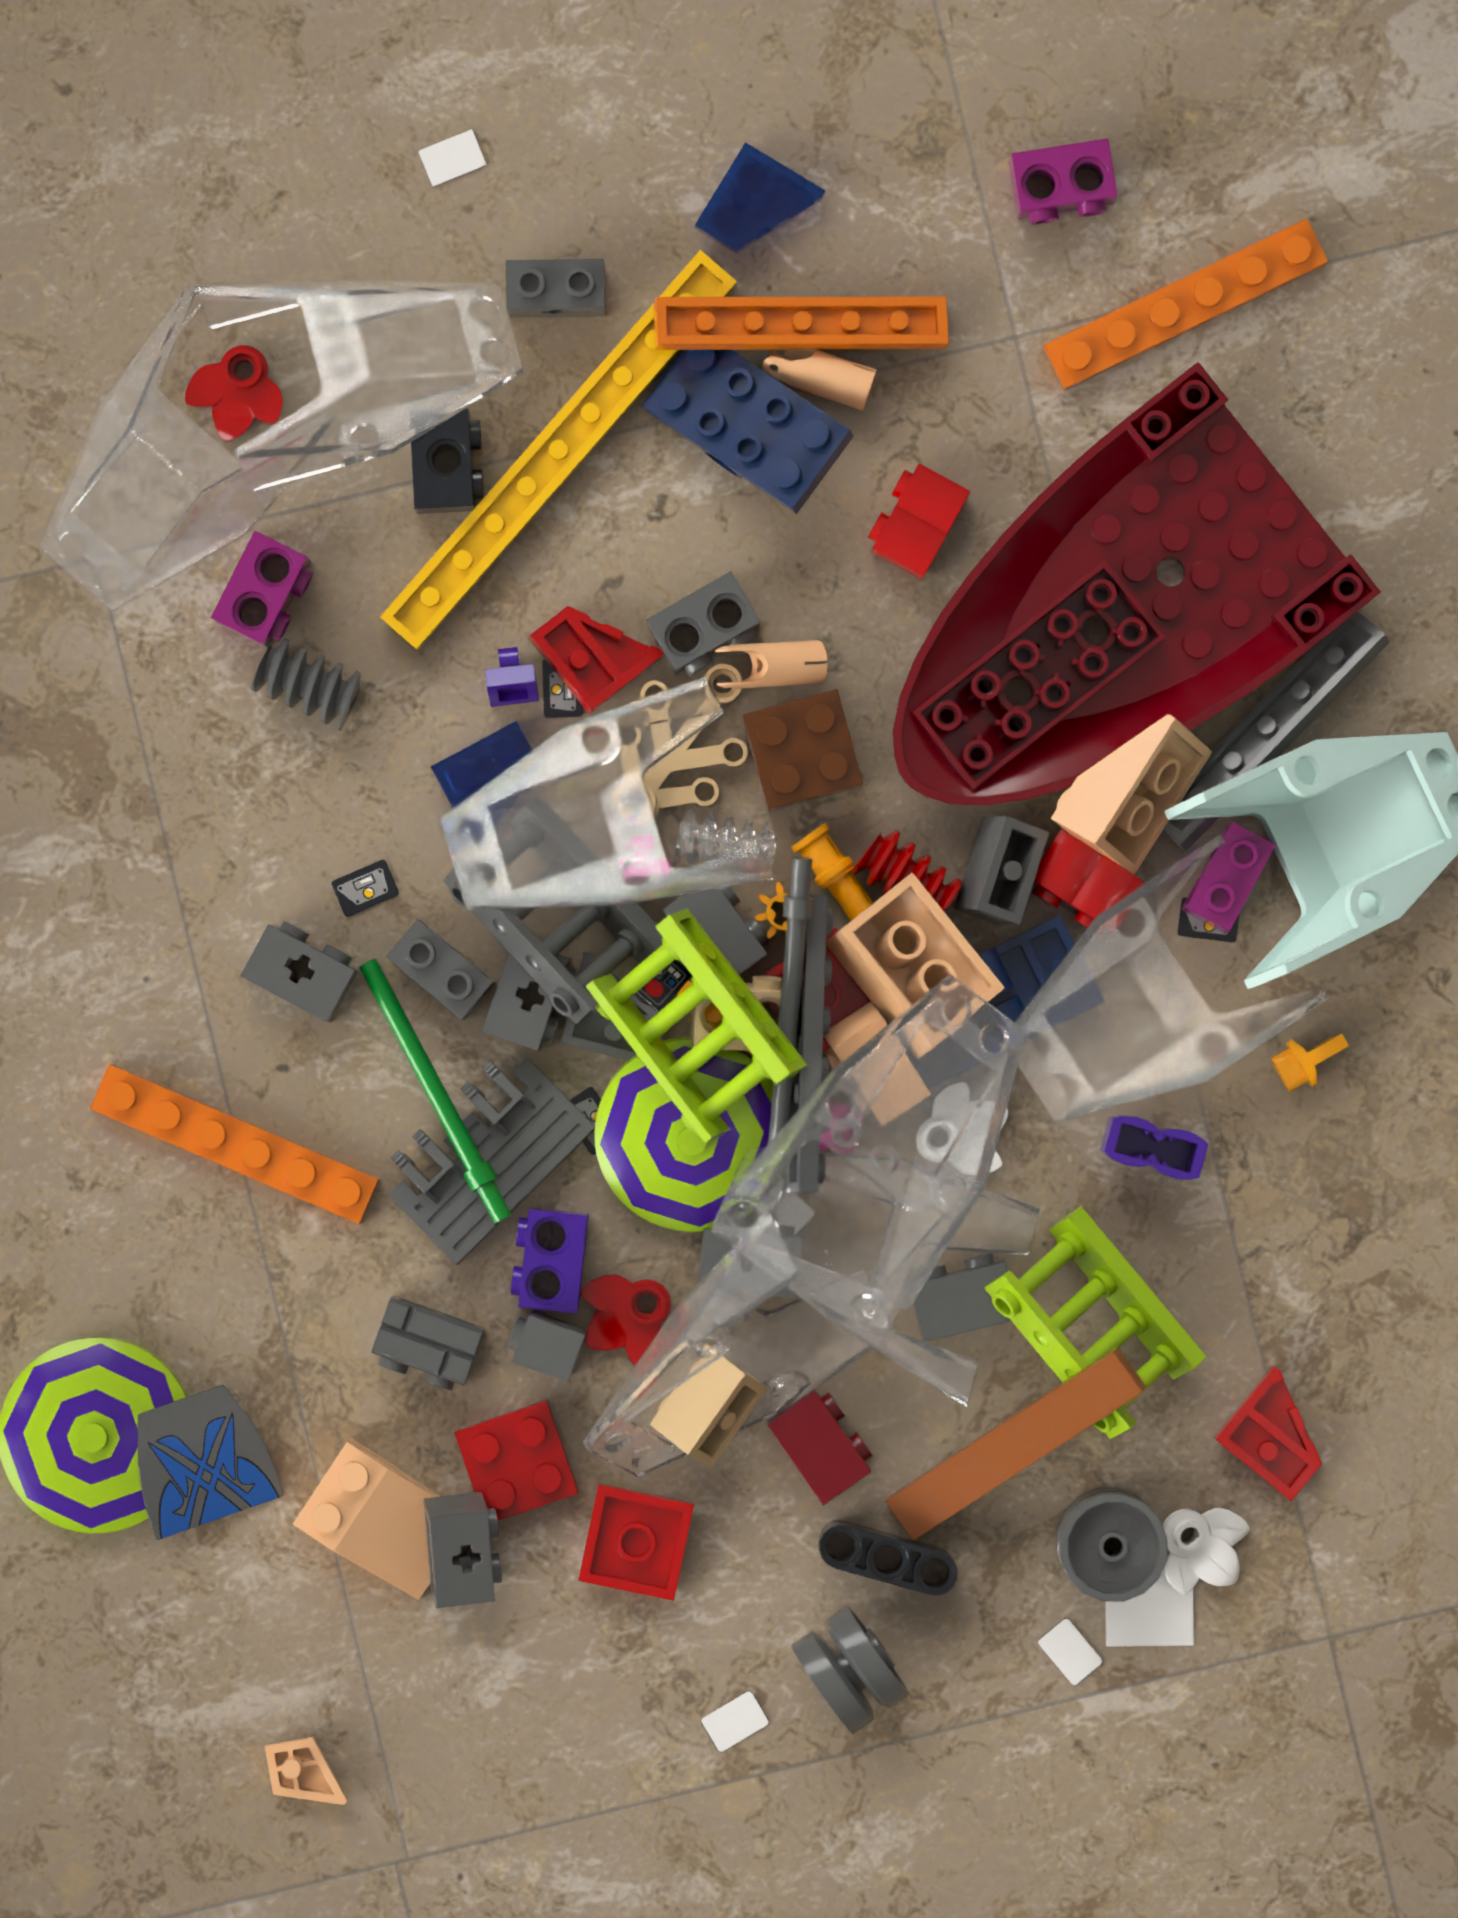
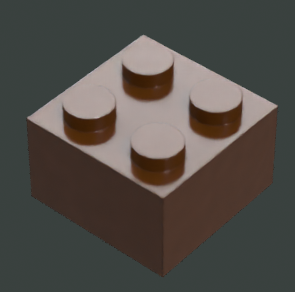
(802, 750)

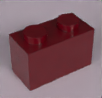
(820, 1445)

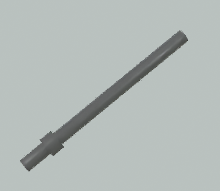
(797, 910)

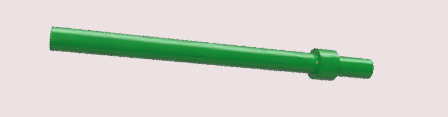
(479, 1174)

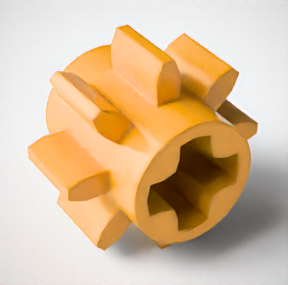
(770, 914)

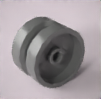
(1106, 1515)
(856, 1665)

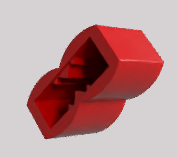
(919, 520)
(1081, 878)

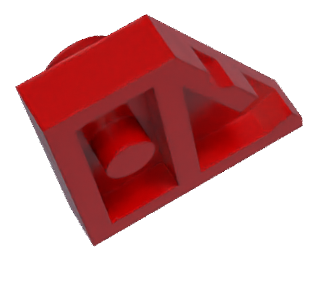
(591, 656)

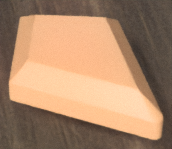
(302, 1772)

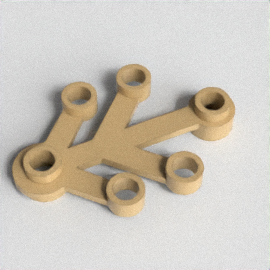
(685, 758)

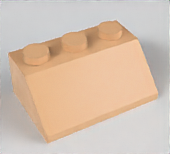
(906, 948)

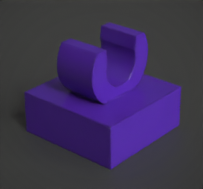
(512, 681)

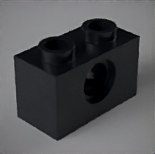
(447, 491)

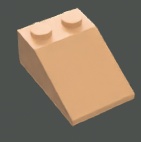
(1123, 797)
(372, 1517)

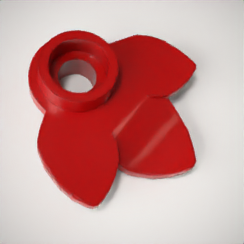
(232, 399)
(618, 1316)

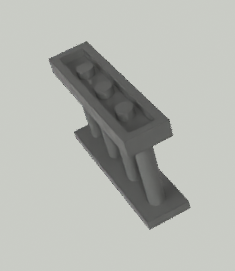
(628, 923)

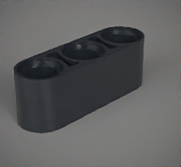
(905, 1575)

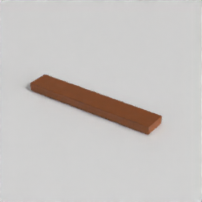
(1016, 1443)

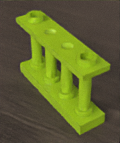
(742, 1019)
(1121, 1286)

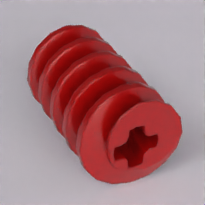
(895, 864)

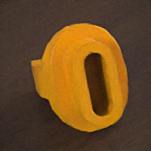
(1297, 1065)

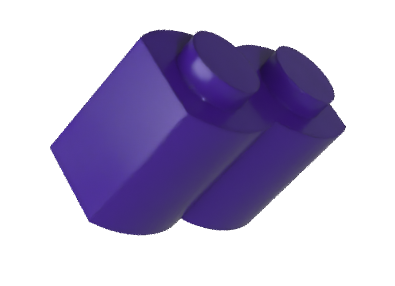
(1164, 1150)

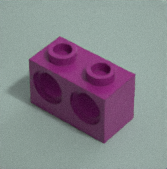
(1059, 166)
(250, 585)
(1228, 877)

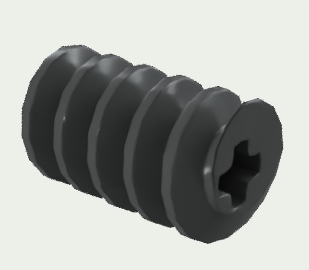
(307, 683)

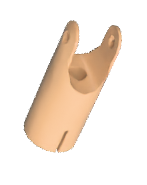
(823, 375)
(781, 664)

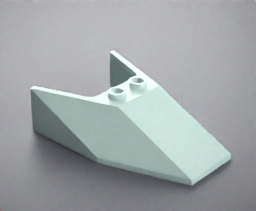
(1354, 829)

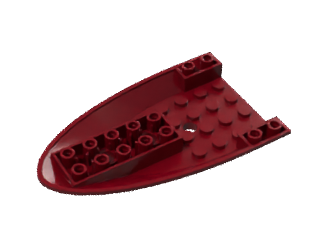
(1156, 488)

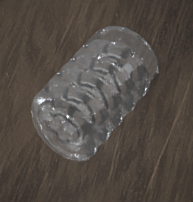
(710, 842)

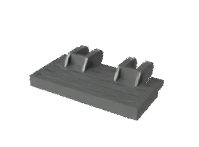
(520, 1144)

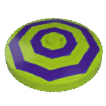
(656, 1160)
(75, 1431)

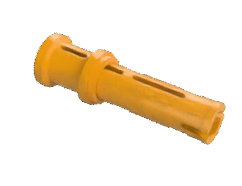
(833, 871)

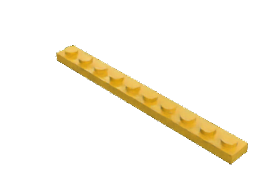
(544, 465)

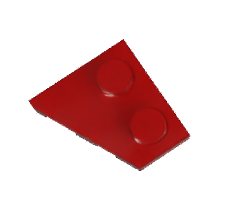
(1272, 1437)

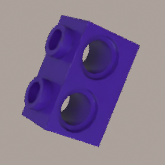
(564, 1261)

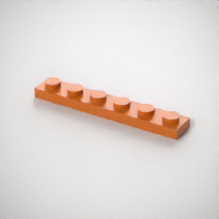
(1185, 304)
(800, 323)
(234, 1143)

